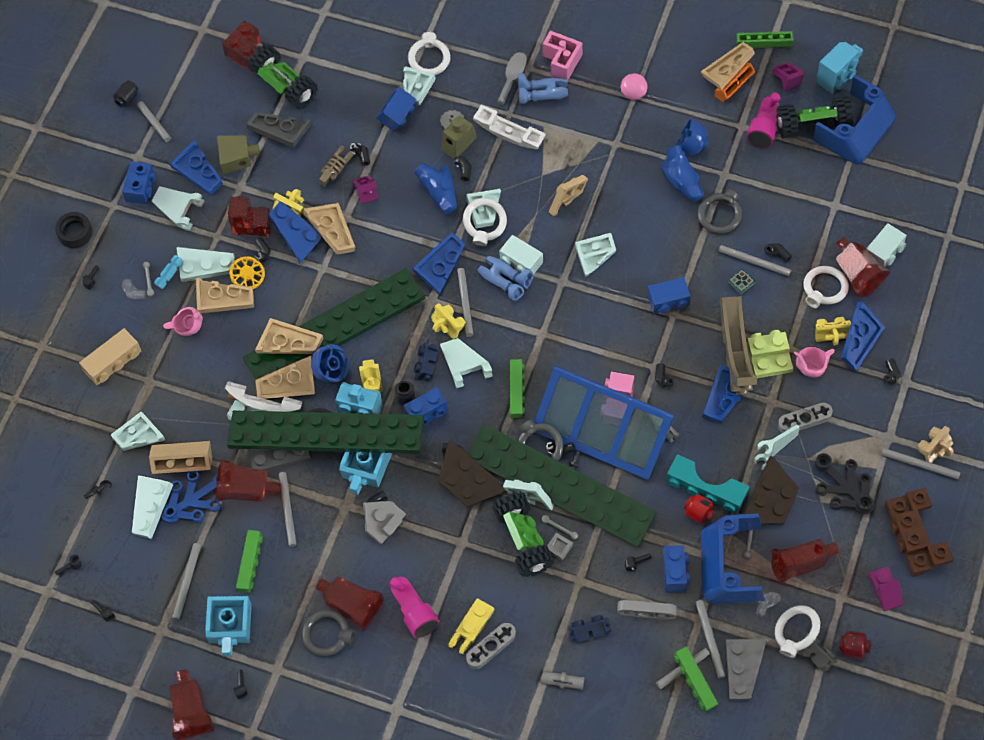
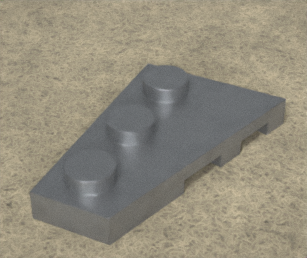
(743, 666)

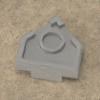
(382, 519)

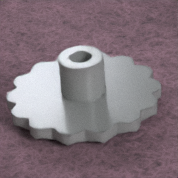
(447, 118)

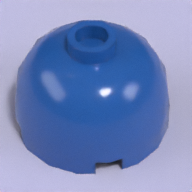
(693, 138)
(329, 364)

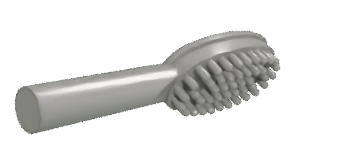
(516, 65)

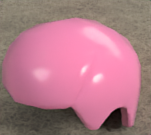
(634, 86)

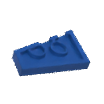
(297, 233)
(440, 262)
(861, 336)

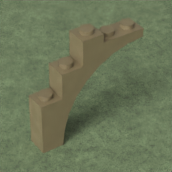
(734, 338)

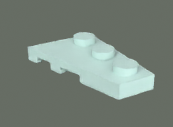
(149, 505)

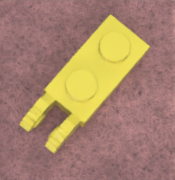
(472, 625)

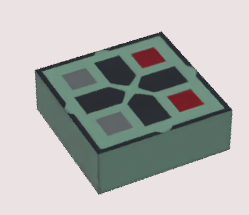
(741, 281)

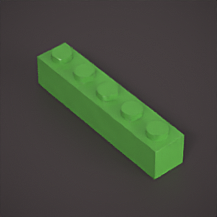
(766, 39)
(516, 389)
(249, 561)
(695, 679)

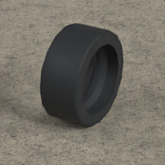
(70, 218)

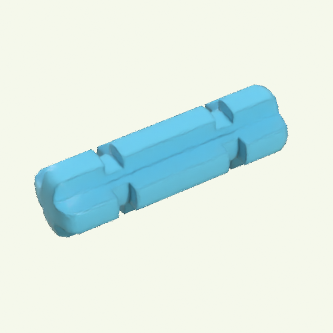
(168, 271)

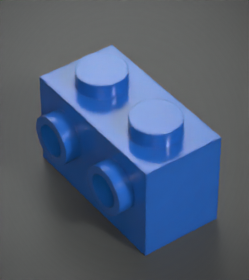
(396, 109)
(138, 182)
(669, 295)
(429, 405)
(675, 568)

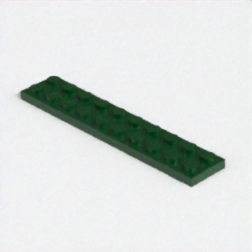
(348, 319)
(326, 431)
(563, 485)

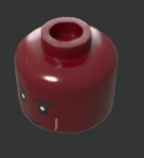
(855, 645)

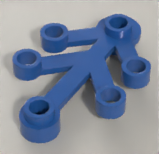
(190, 500)

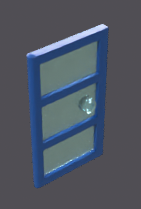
(604, 422)

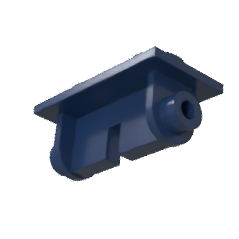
(423, 367)
(596, 625)

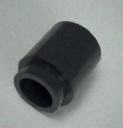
(125, 94)
(404, 392)

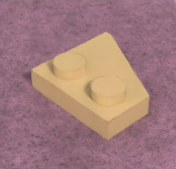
(567, 192)

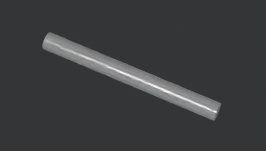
(754, 260)
(465, 302)
(920, 463)
(287, 509)
(186, 581)
(710, 639)

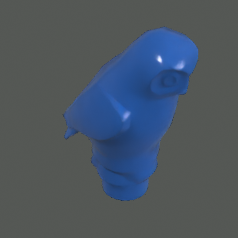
(682, 174)
(439, 186)

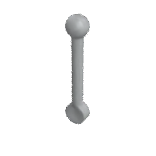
(150, 292)
(545, 519)
(747, 554)

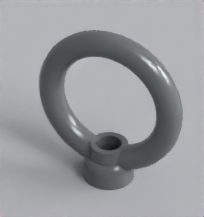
(729, 198)
(530, 428)
(346, 635)

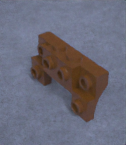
(912, 535)

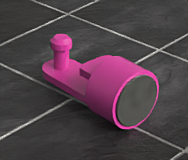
(764, 127)
(418, 615)

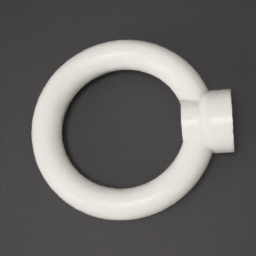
(429, 40)
(480, 237)
(815, 298)
(788, 647)

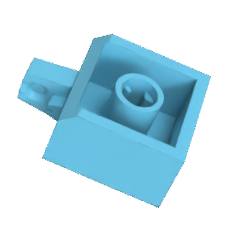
(838, 66)
(358, 400)
(364, 469)
(225, 631)

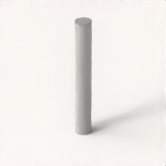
(154, 121)
(676, 673)

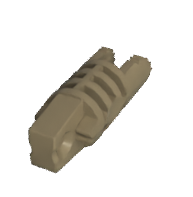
(334, 166)

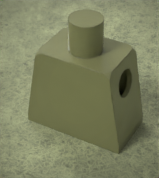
(458, 137)
(235, 152)

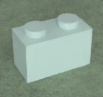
(887, 244)
(521, 255)

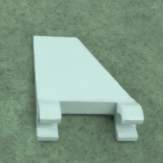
(176, 204)
(463, 360)
(776, 444)

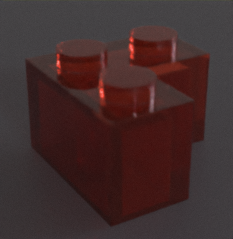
(241, 44)
(248, 219)

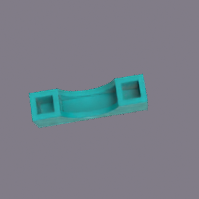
(728, 495)

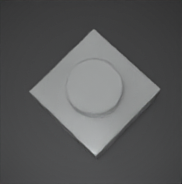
(559, 546)

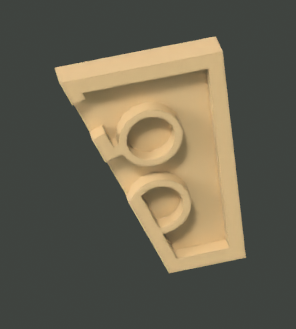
(728, 66)
(331, 226)
(288, 339)
(288, 381)

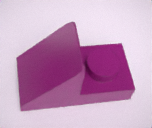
(790, 75)
(366, 188)
(886, 588)

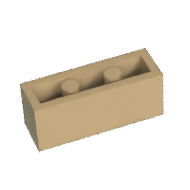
(110, 357)
(180, 457)

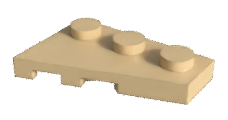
(222, 297)

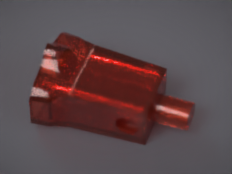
(860, 267)
(243, 483)
(801, 559)
(351, 601)
(188, 709)

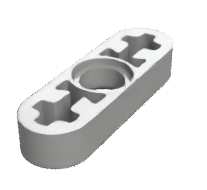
(820, 418)
(646, 609)
(491, 654)

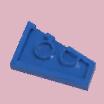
(195, 167)
(721, 398)

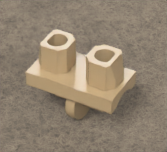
(939, 446)

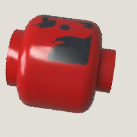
(699, 508)

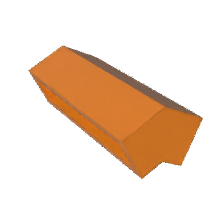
(722, 96)

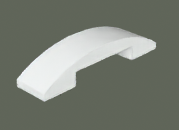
(508, 130)
(238, 392)

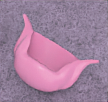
(186, 322)
(813, 361)

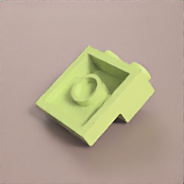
(769, 354)

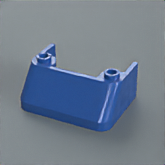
(858, 141)
(721, 586)

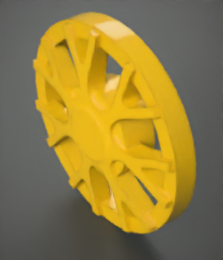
(247, 272)

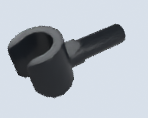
(88, 281)
(630, 563)
(75, 566)
(107, 614)
(240, 691)

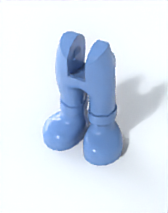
(541, 89)
(500, 268)

